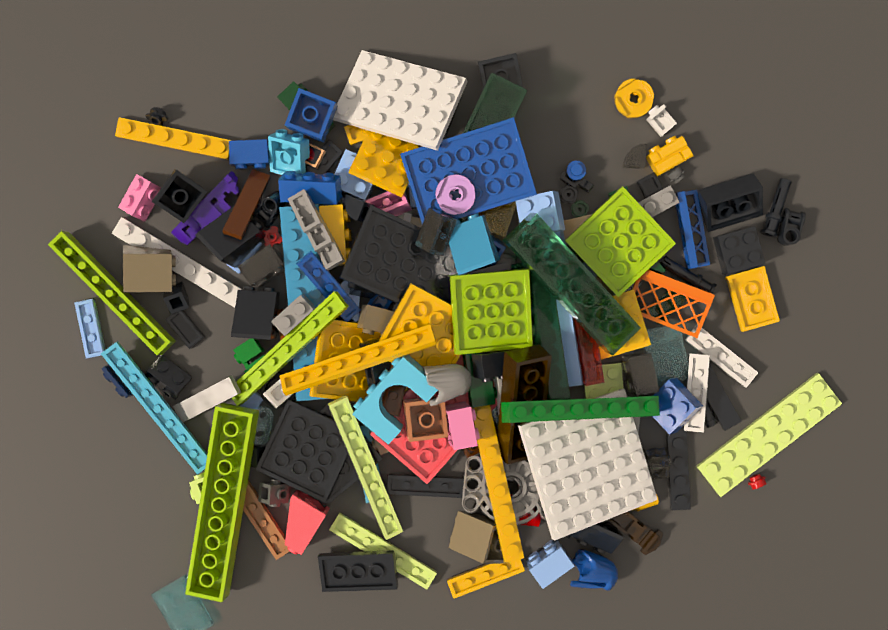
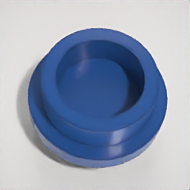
(576, 170)

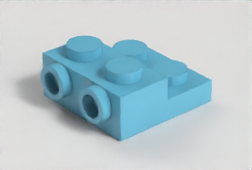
(287, 152)

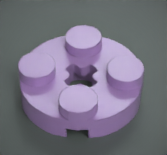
(450, 184)

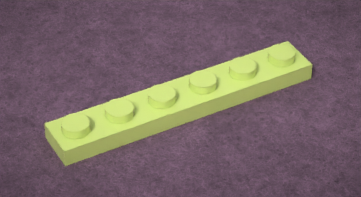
(369, 541)

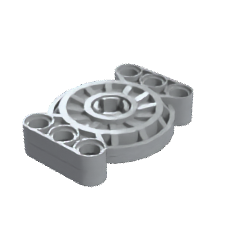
(523, 501)

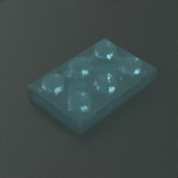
(668, 354)
(181, 610)

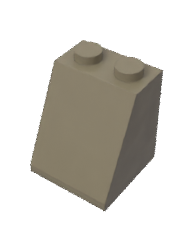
(148, 269)
(476, 538)

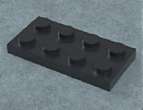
(358, 571)

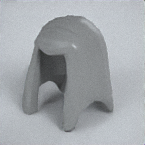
(449, 380)

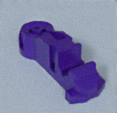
(206, 210)

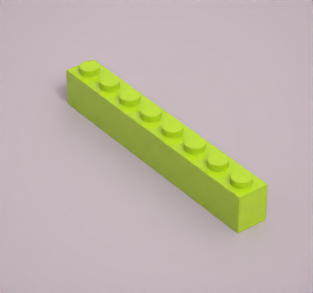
(112, 293)

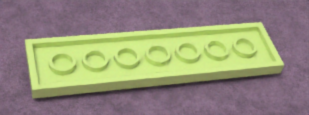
(769, 434)

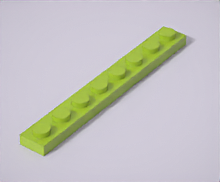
(290, 346)

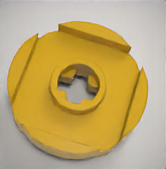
(634, 87)

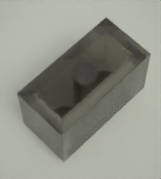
(436, 232)

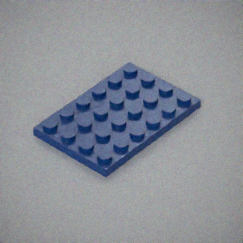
(486, 156)

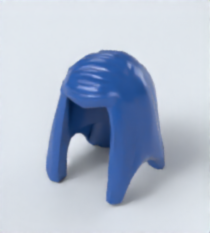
(594, 571)

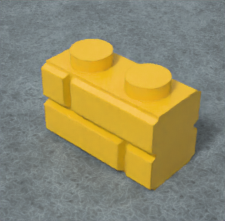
(668, 156)

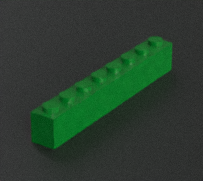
(579, 409)

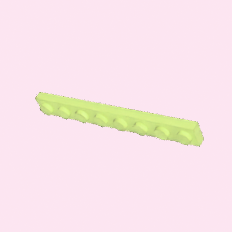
(365, 467)

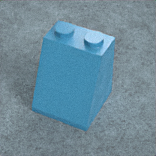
(472, 244)

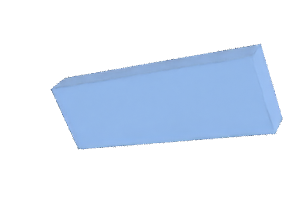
(90, 328)

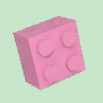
(461, 426)

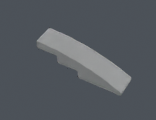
(316, 229)

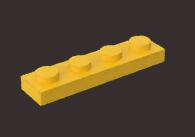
(483, 576)

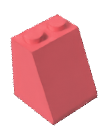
(303, 521)

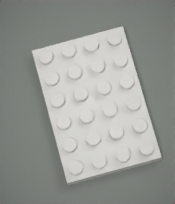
(400, 99)

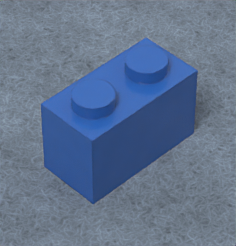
(249, 153)

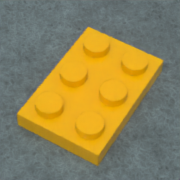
(752, 298)

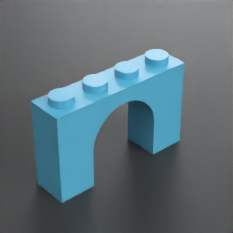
(371, 409)

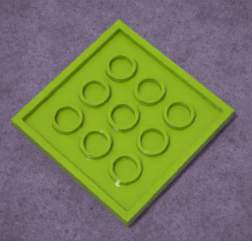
(620, 241)
(491, 311)

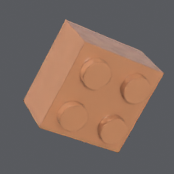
(424, 421)

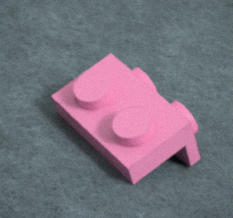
(139, 198)

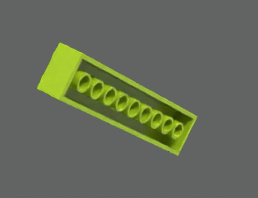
(222, 501)

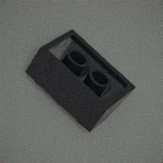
(731, 202)
(601, 536)

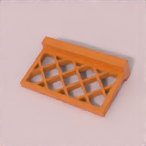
(680, 288)

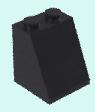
(179, 196)
(228, 248)
(254, 313)

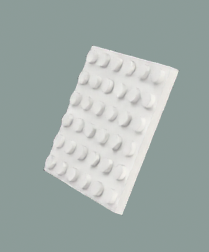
(587, 469)

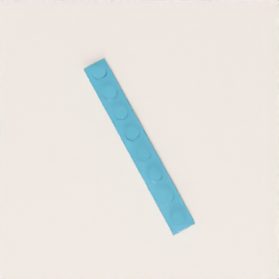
(156, 406)

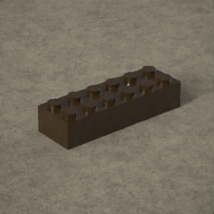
(523, 379)

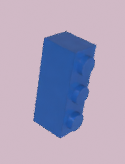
(320, 187)

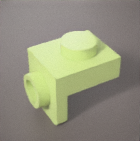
(196, 487)

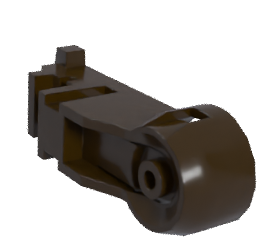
(638, 532)

